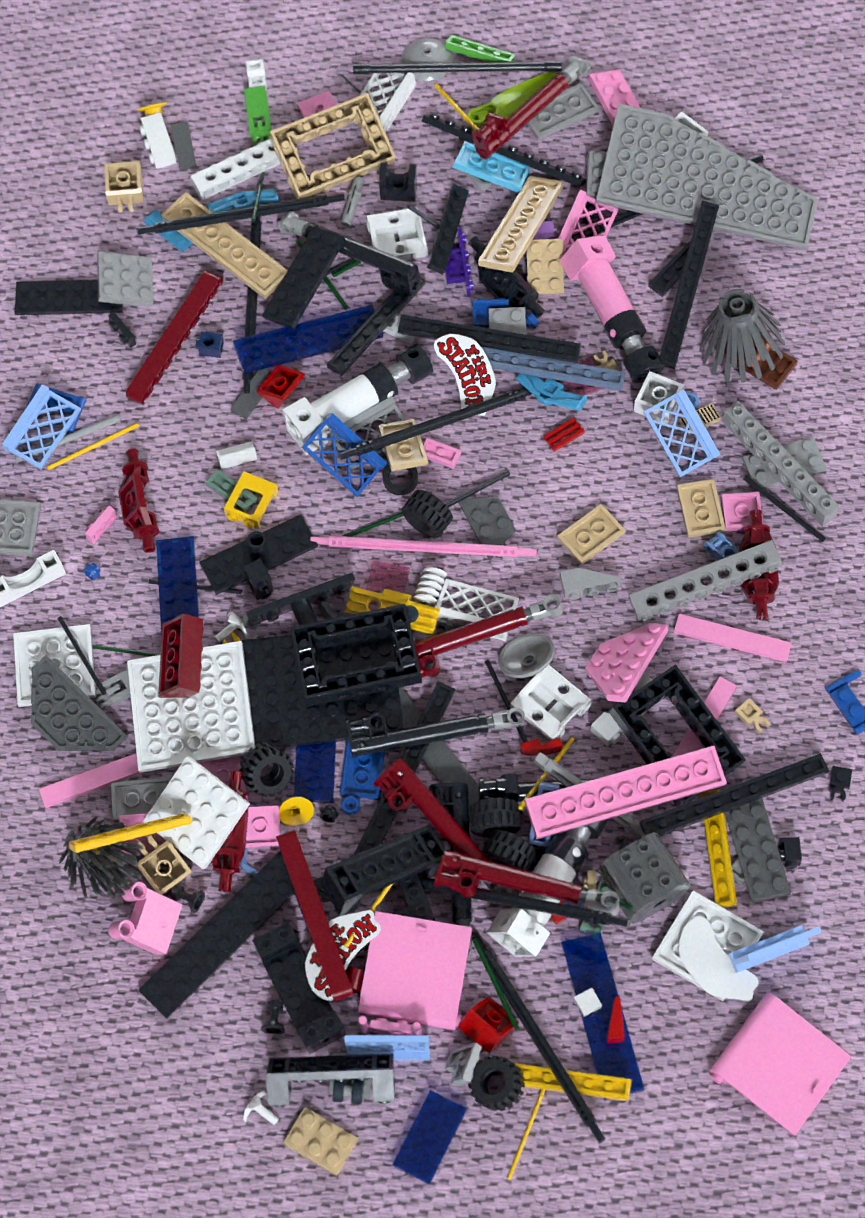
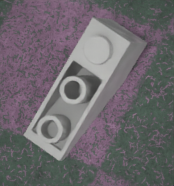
(583, 582)

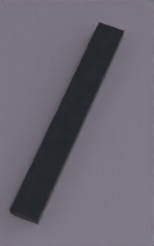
(371, 330)

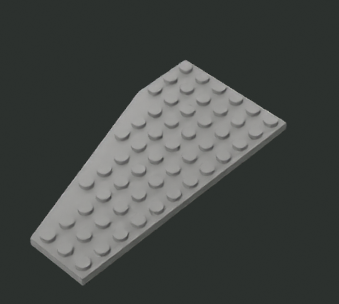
(669, 169)

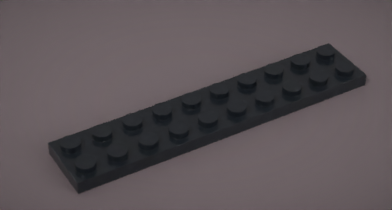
(219, 938)

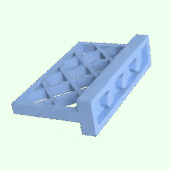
(27, 419)
(696, 426)
(771, 948)
(401, 1046)

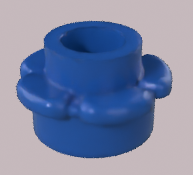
(531, 320)
(92, 569)
(348, 800)

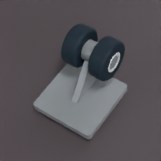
(351, 1088)

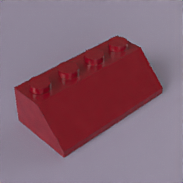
(180, 657)

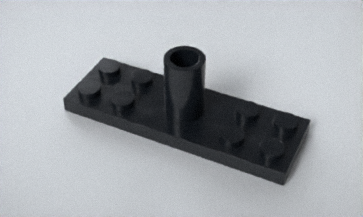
(271, 546)
(299, 603)

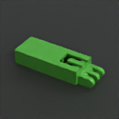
(257, 106)

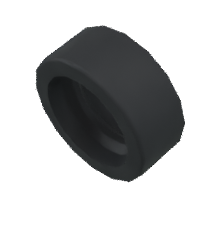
(400, 489)

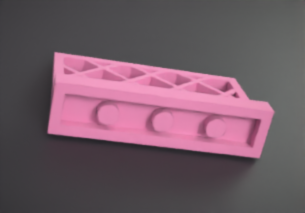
(575, 215)

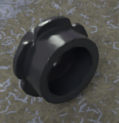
(329, 811)

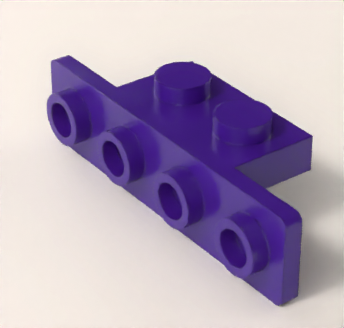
(457, 268)

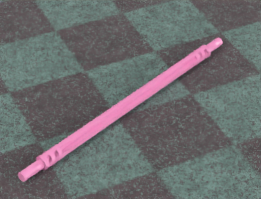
(424, 546)

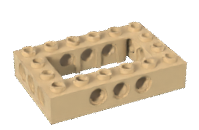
(355, 110)

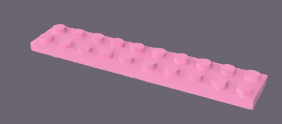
(625, 792)

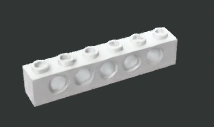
(221, 180)

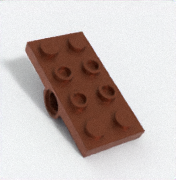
(773, 378)

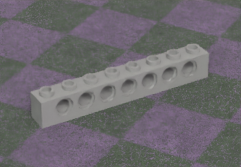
(780, 464)
(710, 572)

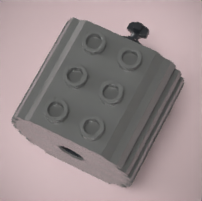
(643, 876)

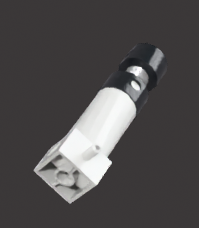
(356, 395)
(522, 929)

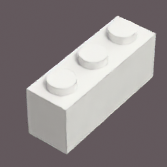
(157, 140)

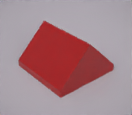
(279, 385)

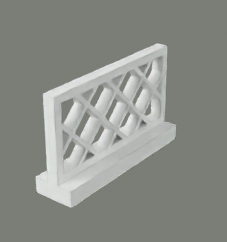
(396, 101)
(454, 615)

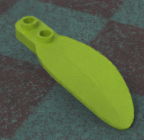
(510, 99)

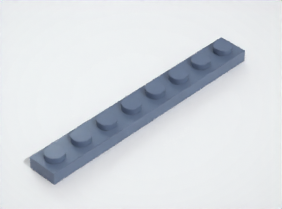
(555, 369)

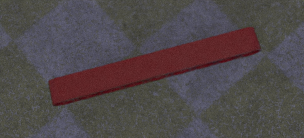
(172, 338)
(314, 916)

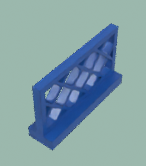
(350, 439)

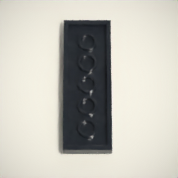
(303, 277)
(61, 298)

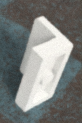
(236, 455)

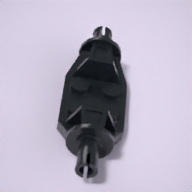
(506, 284)

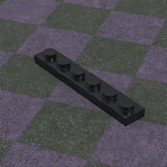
(447, 229)

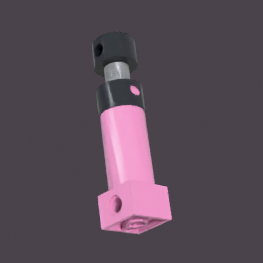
(590, 263)

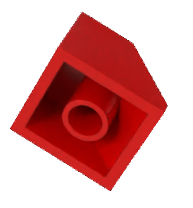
(487, 1024)

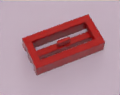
(581, 431)

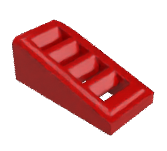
(616, 1028)

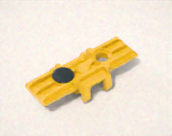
(421, 616)

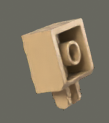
(124, 184)
(151, 866)

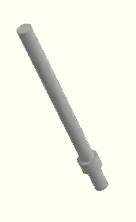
(75, 435)

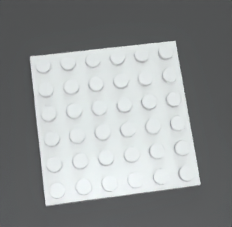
(201, 726)

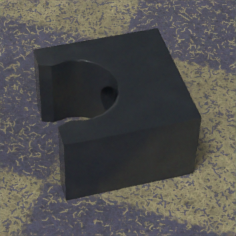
(390, 181)

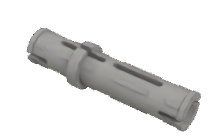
(353, 197)

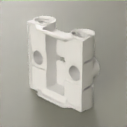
(407, 226)
(540, 693)

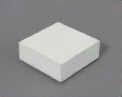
(587, 1002)

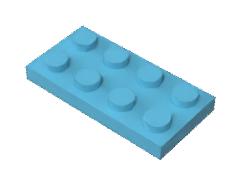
(495, 169)

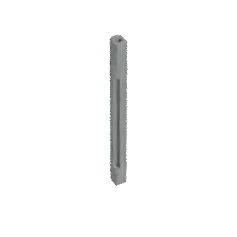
(569, 779)

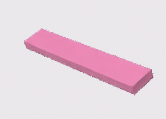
(732, 637)
(715, 703)
(89, 781)

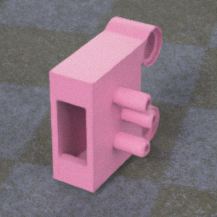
(150, 922)

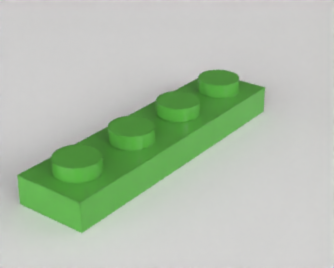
(477, 50)

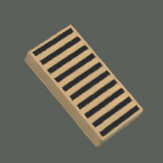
(707, 415)

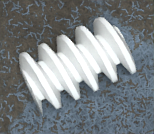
(429, 586)

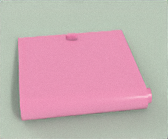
(415, 972)
(779, 1062)

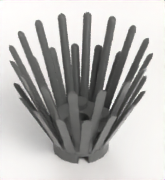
(738, 317)

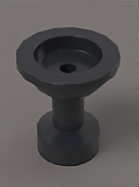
(194, 900)
(273, 1025)

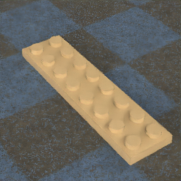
(520, 224)
(228, 248)

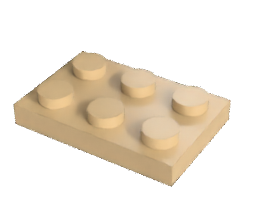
(544, 266)
(406, 453)
(701, 508)
(591, 534)
(320, 1141)

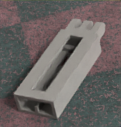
(112, 685)

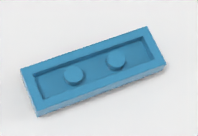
(172, 237)

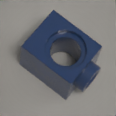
(215, 349)

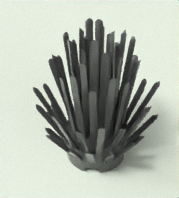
(100, 861)

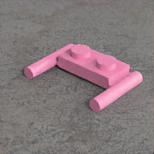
(382, 1026)

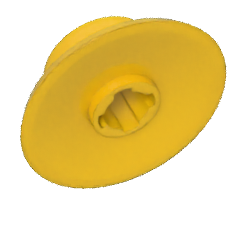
(153, 109)
(297, 816)

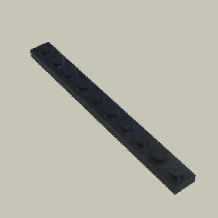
(510, 152)
(688, 284)
(492, 338)
(413, 756)
(735, 796)

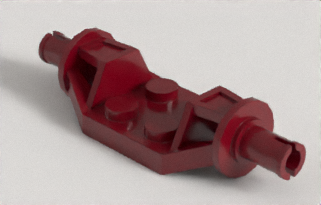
(134, 503)
(767, 583)
(234, 845)

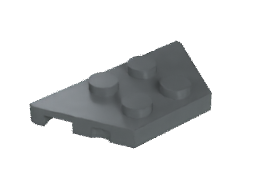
(488, 520)

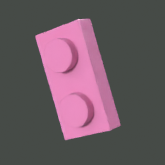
(441, 453)
(104, 520)

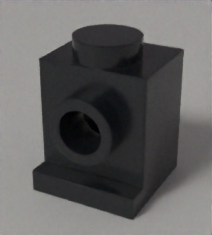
(790, 852)

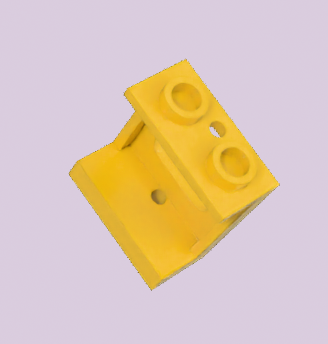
(265, 488)

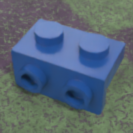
(481, 310)

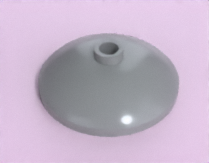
(427, 52)
(526, 655)

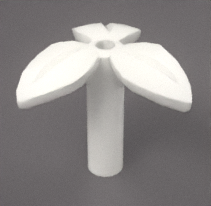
(235, 622)
(256, 1104)

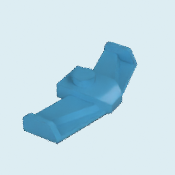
(242, 200)
(551, 392)

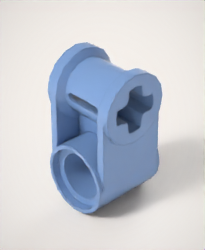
(719, 547)

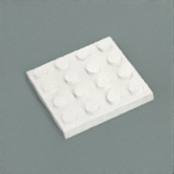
(34, 645)
(210, 805)
(729, 930)

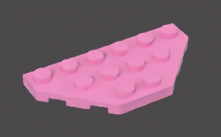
(622, 660)

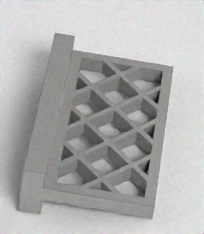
(367, 418)

